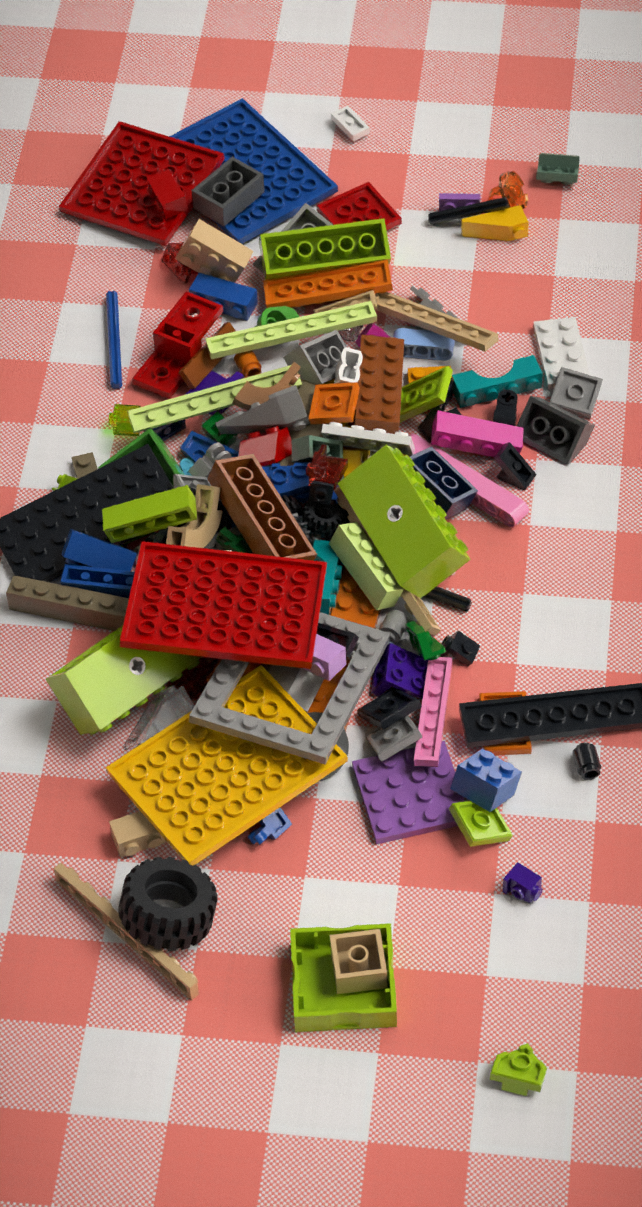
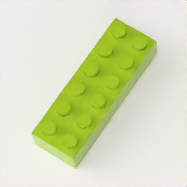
(323, 248)

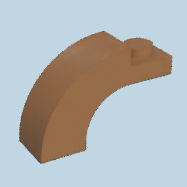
(250, 394)

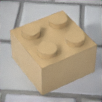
(358, 961)

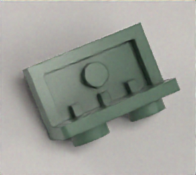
(558, 168)

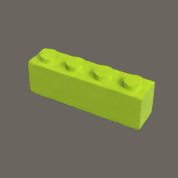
(149, 514)

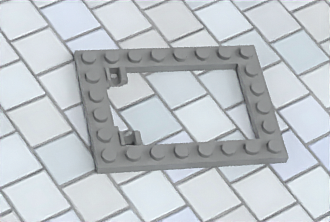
(318, 746)

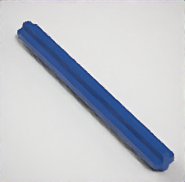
(114, 340)

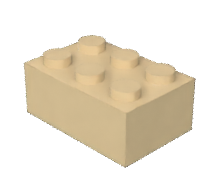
(213, 253)

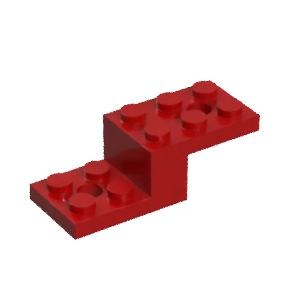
(176, 343)

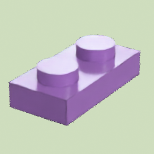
(455, 200)

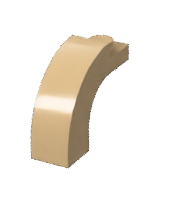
(200, 531)

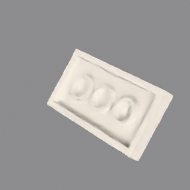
(559, 347)
(368, 440)

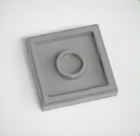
(576, 392)
(394, 738)

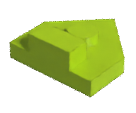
(519, 1071)

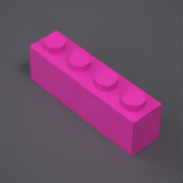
(474, 434)

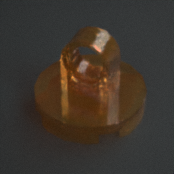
(510, 187)

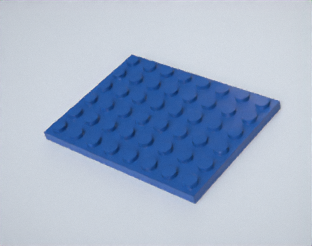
(287, 172)

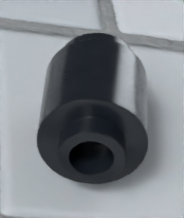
(587, 761)

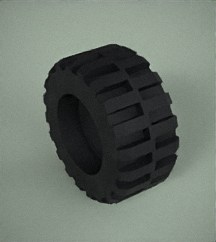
(163, 925)

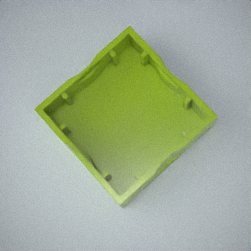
(314, 987)

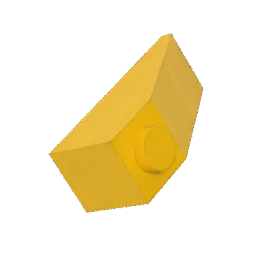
(497, 225)

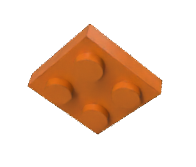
(334, 403)

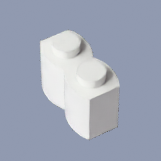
(348, 366)

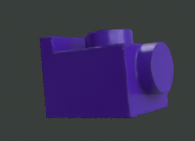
(523, 883)

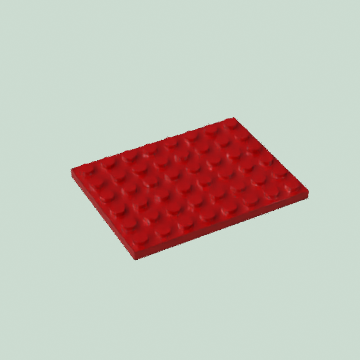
(224, 605)

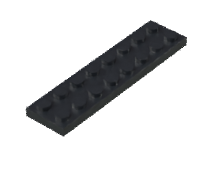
(552, 715)

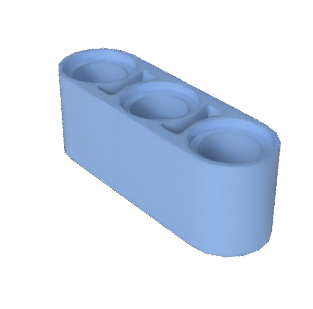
(425, 344)

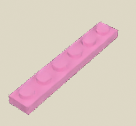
(433, 712)

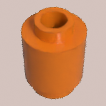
(247, 363)

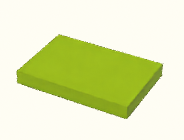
(425, 393)

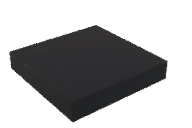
(389, 708)

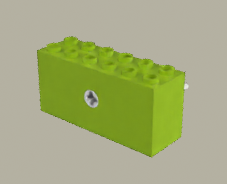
(404, 521)
(112, 680)

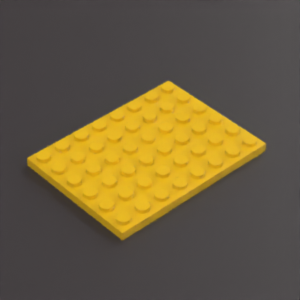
(213, 786)

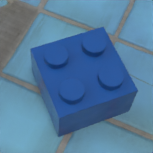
(486, 780)

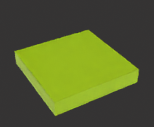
(480, 825)

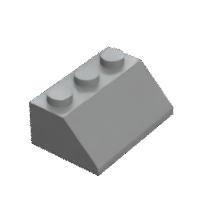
(318, 358)

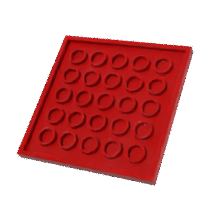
(116, 182)

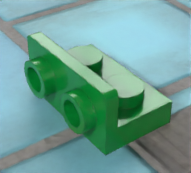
(423, 643)

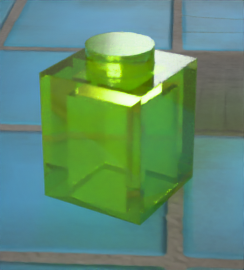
(120, 421)

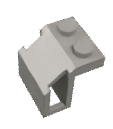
(297, 682)

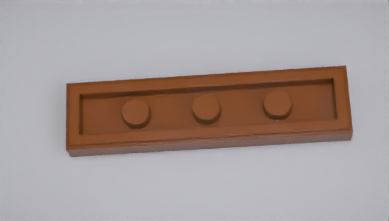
(201, 363)

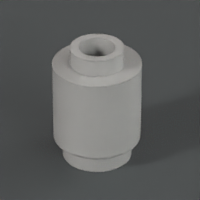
(394, 624)

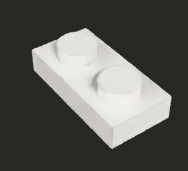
(350, 123)

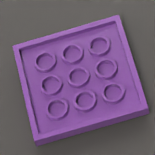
(405, 797)

